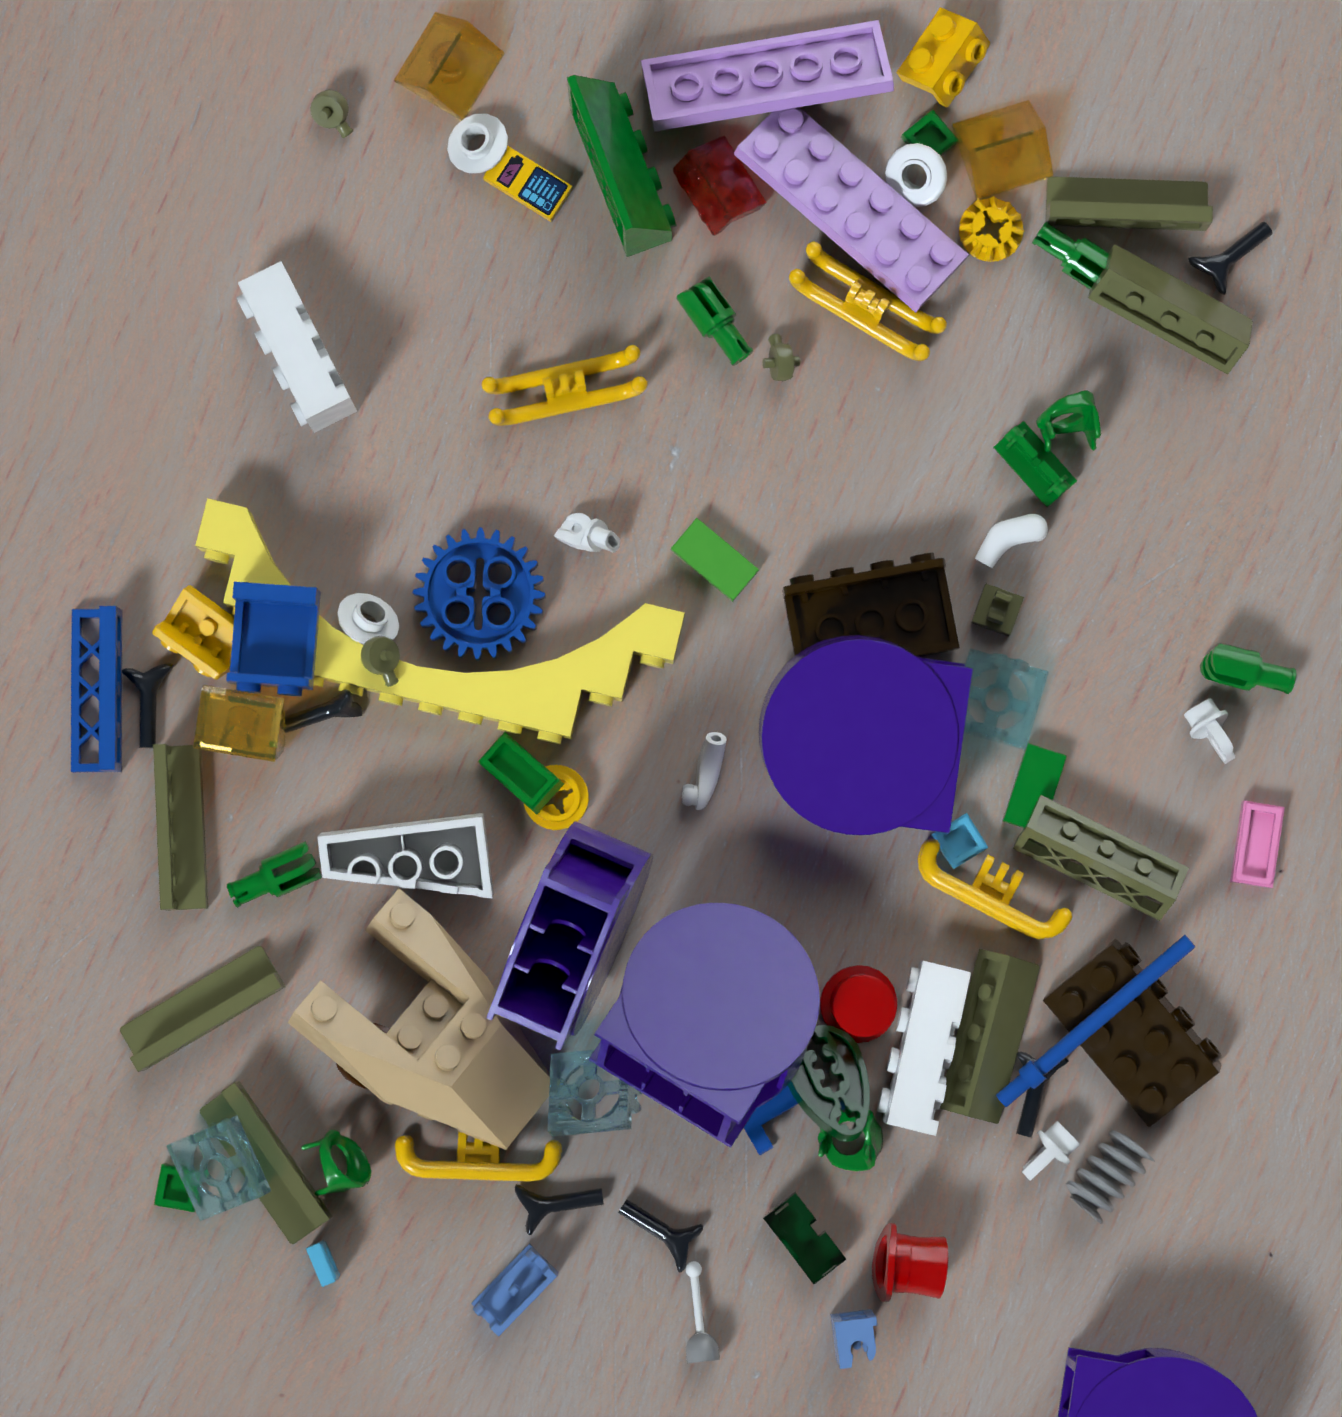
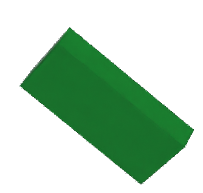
(520, 773)
(1036, 776)

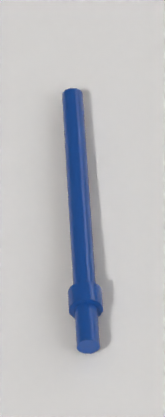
(1033, 1073)

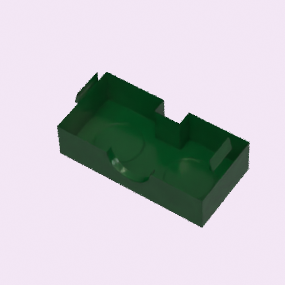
(813, 1252)

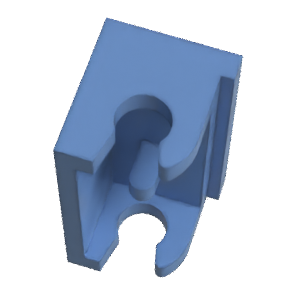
(514, 1289)
(850, 1330)

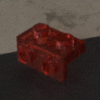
(718, 184)

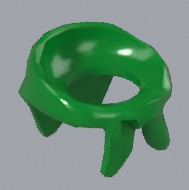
(1084, 418)
(863, 1159)
(358, 1167)

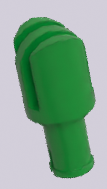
(1079, 258)
(714, 318)
(1245, 669)
(277, 875)

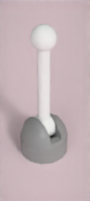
(700, 1346)

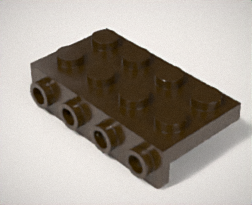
(890, 603)
(1147, 1045)

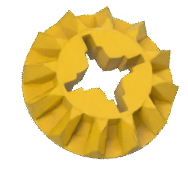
(985, 246)
(574, 804)

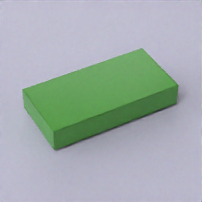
(714, 559)

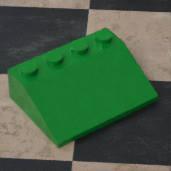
(619, 164)

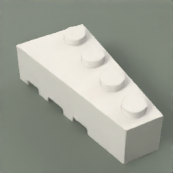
(296, 347)
(421, 854)
(925, 1047)

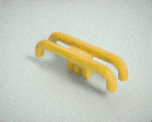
(865, 304)
(565, 387)
(990, 893)
(476, 1162)

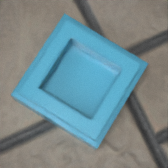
(962, 841)
(323, 1263)

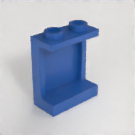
(274, 637)

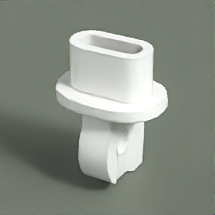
(587, 534)
(1208, 722)
(1057, 1144)

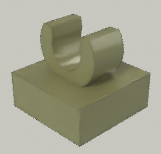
(997, 610)

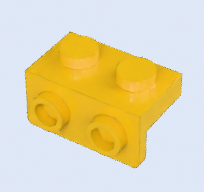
(945, 56)
(198, 632)

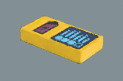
(529, 184)

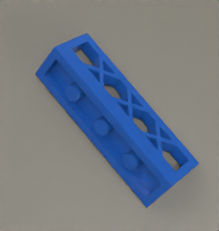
(108, 685)

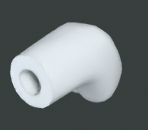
(1010, 533)
(708, 772)

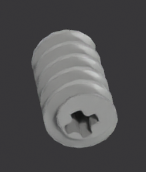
(1108, 1174)

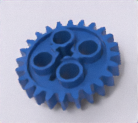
(442, 594)

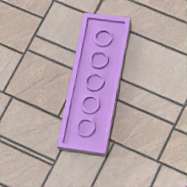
(767, 75)
(851, 205)

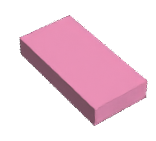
(1257, 844)

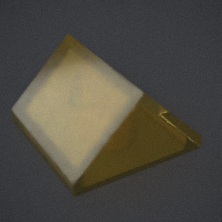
(450, 64)
(1004, 149)
(240, 723)

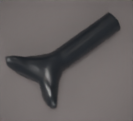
(1219, 265)
(148, 685)
(337, 707)
(1033, 1098)
(539, 1206)
(675, 1239)

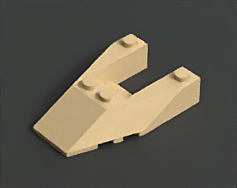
(443, 1049)

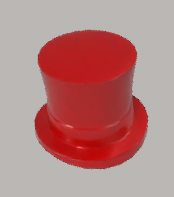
(859, 1002)
(909, 1264)

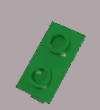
(1034, 465)

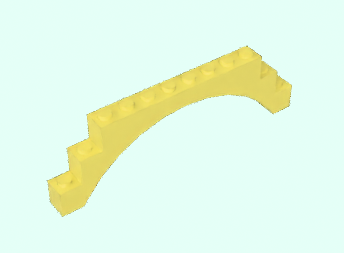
(531, 697)

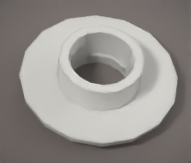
(488, 154)
(931, 162)
(359, 627)

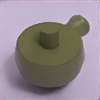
(330, 111)
(781, 359)
(381, 656)

